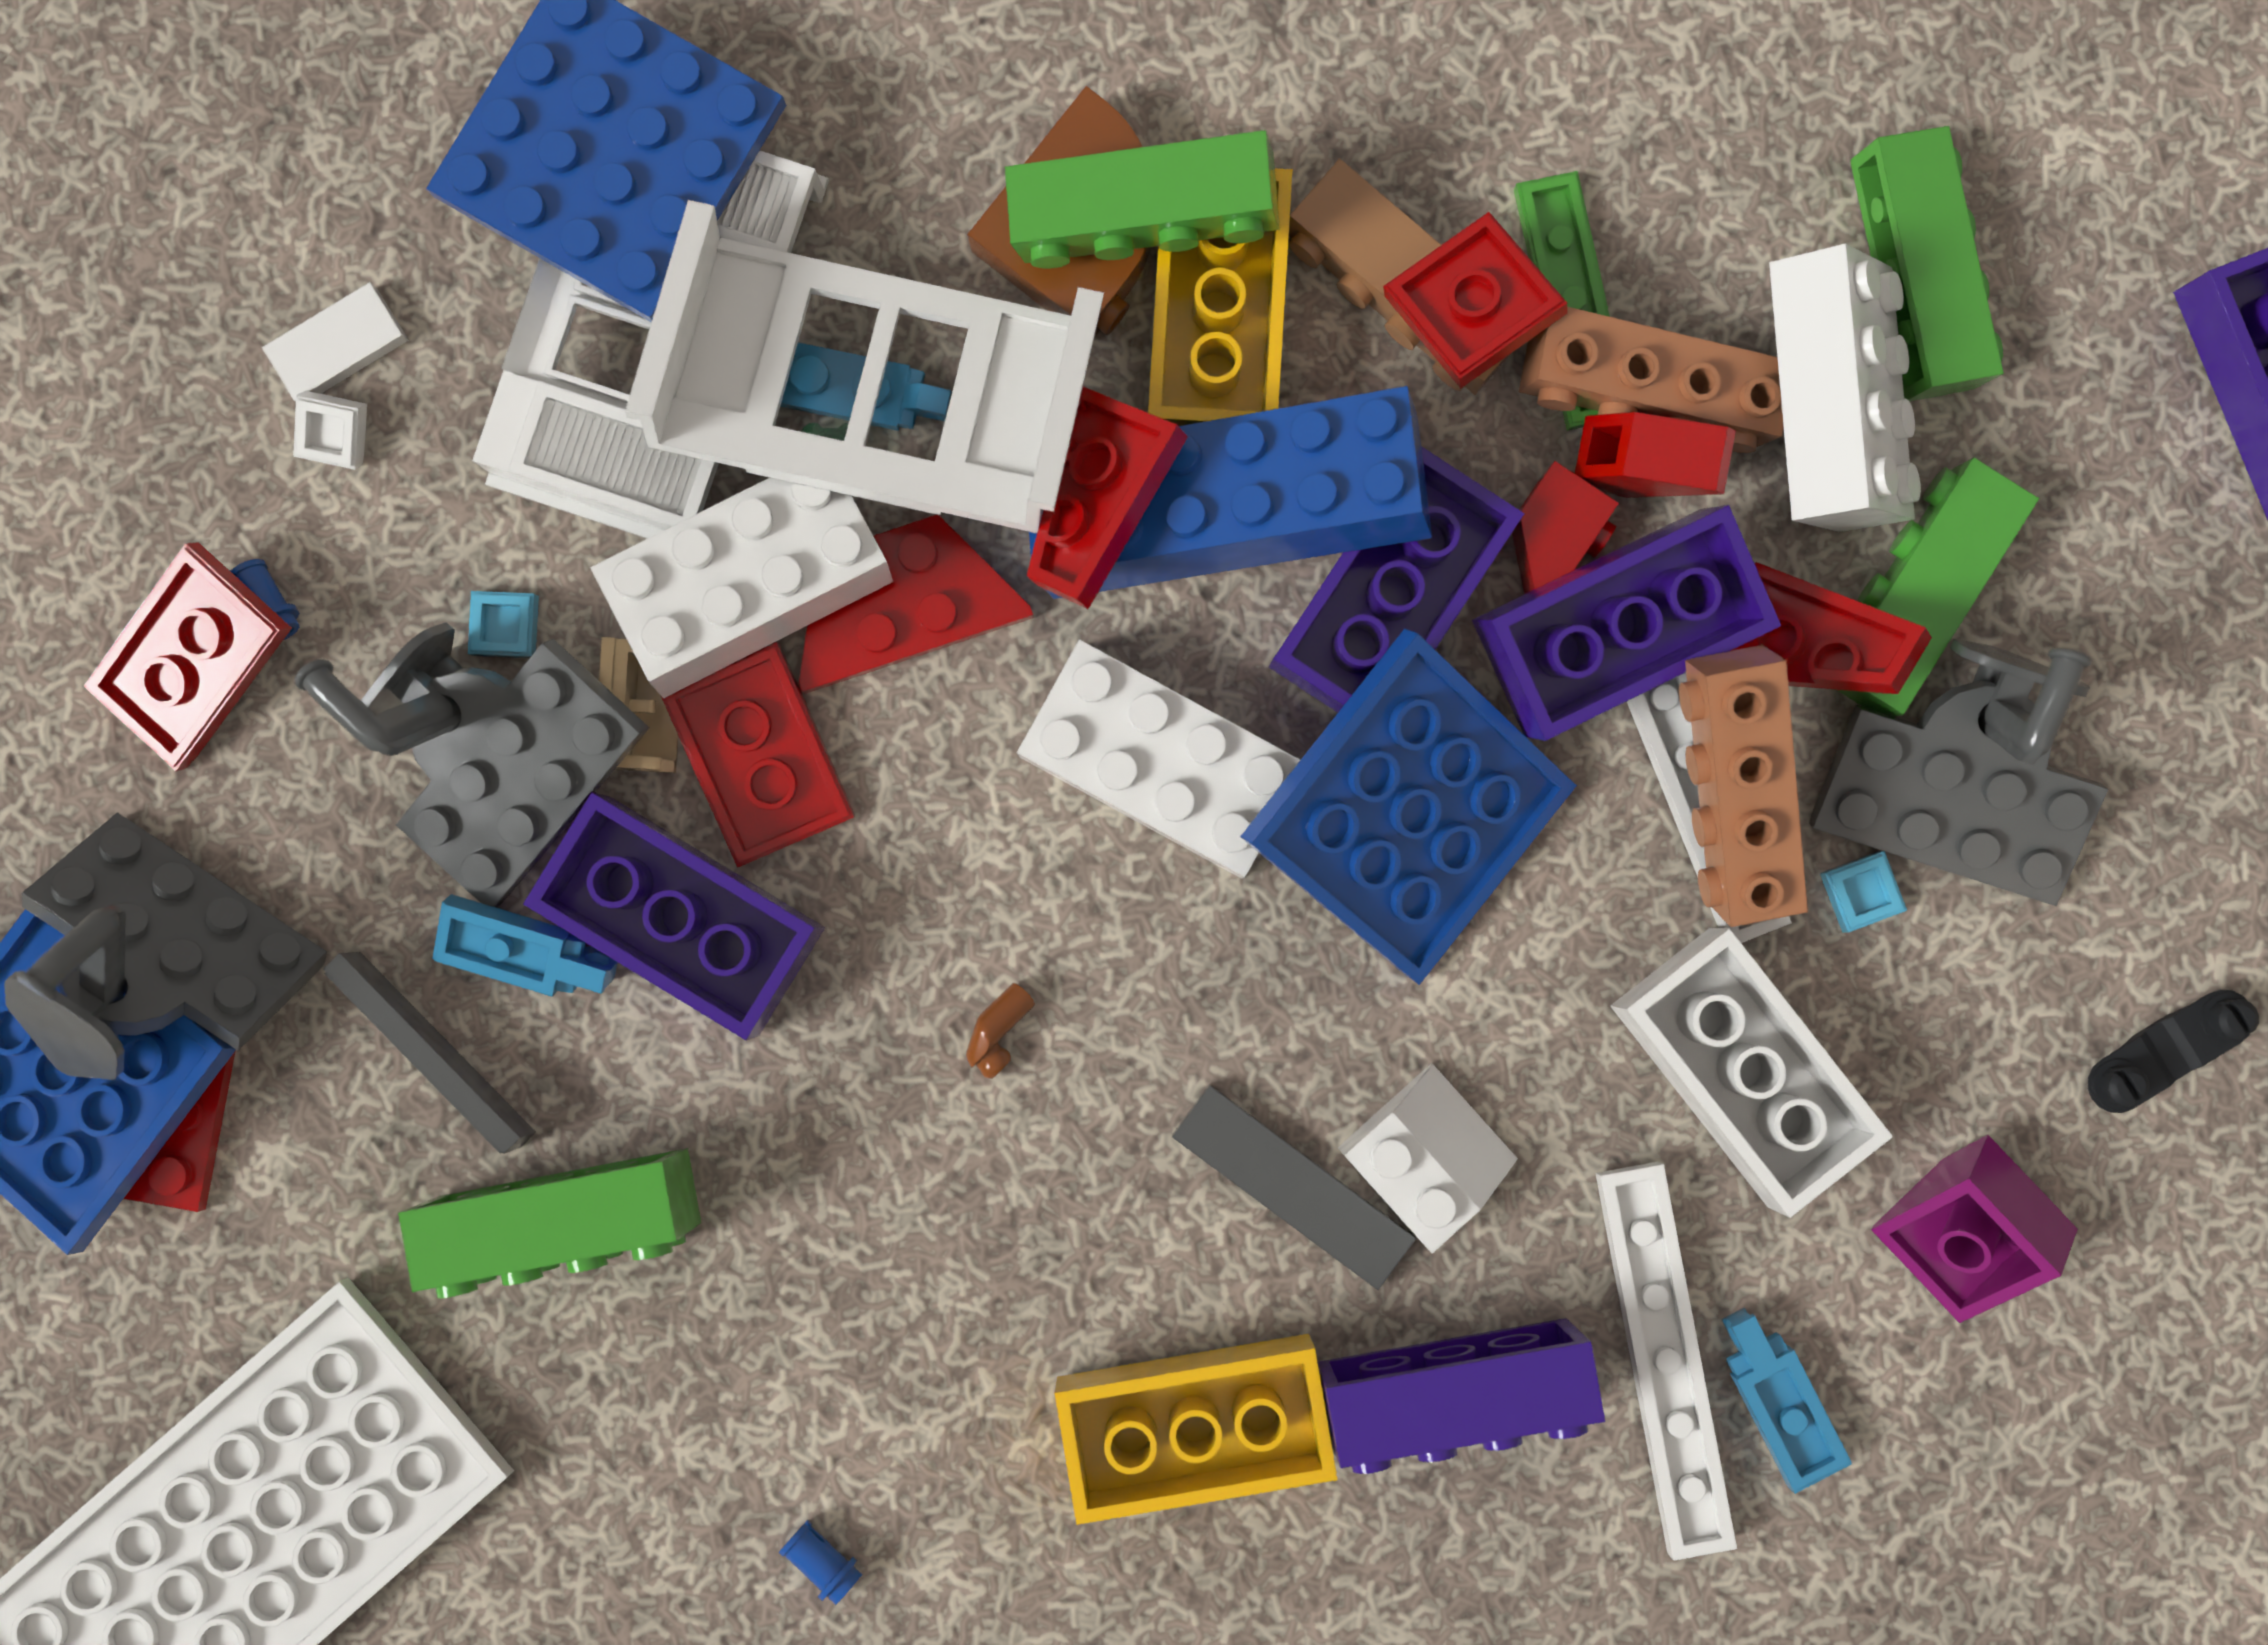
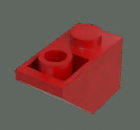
(1654, 455)
(1559, 526)

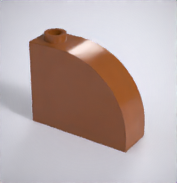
(1084, 129)

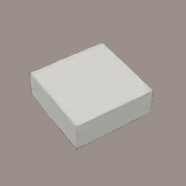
(330, 430)

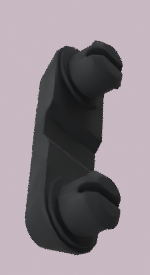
(2171, 1050)

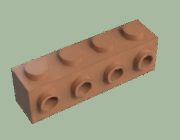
(1654, 371)
(1744, 785)

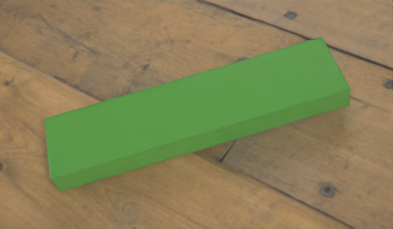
(1562, 249)

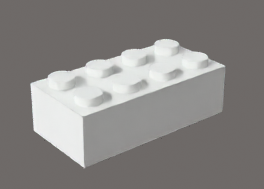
(1843, 389)
(739, 578)
(1156, 756)
(1751, 1071)

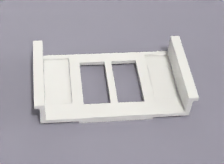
(727, 349)
(570, 437)

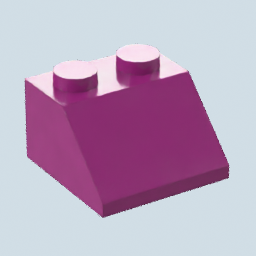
(1977, 1231)

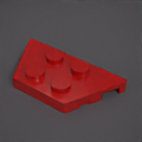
(936, 600)

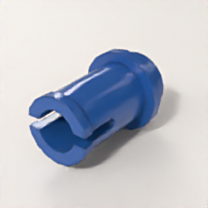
(257, 578)
(821, 1563)

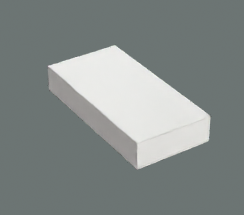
(335, 342)

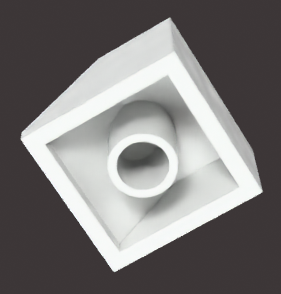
(1430, 1157)

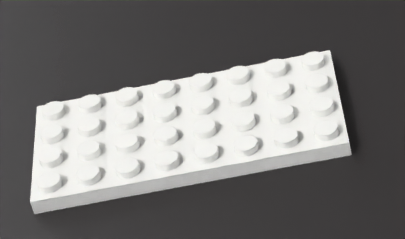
(266, 1500)

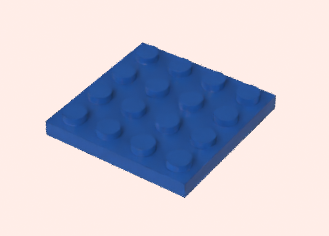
(601, 143)
(1409, 807)
(82, 1141)

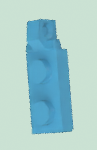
(828, 381)
(517, 949)
(1783, 1404)

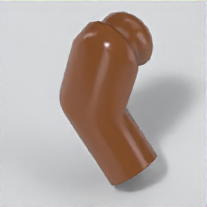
(991, 1028)

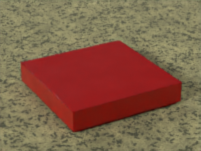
(1475, 299)

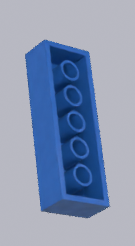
(1282, 490)

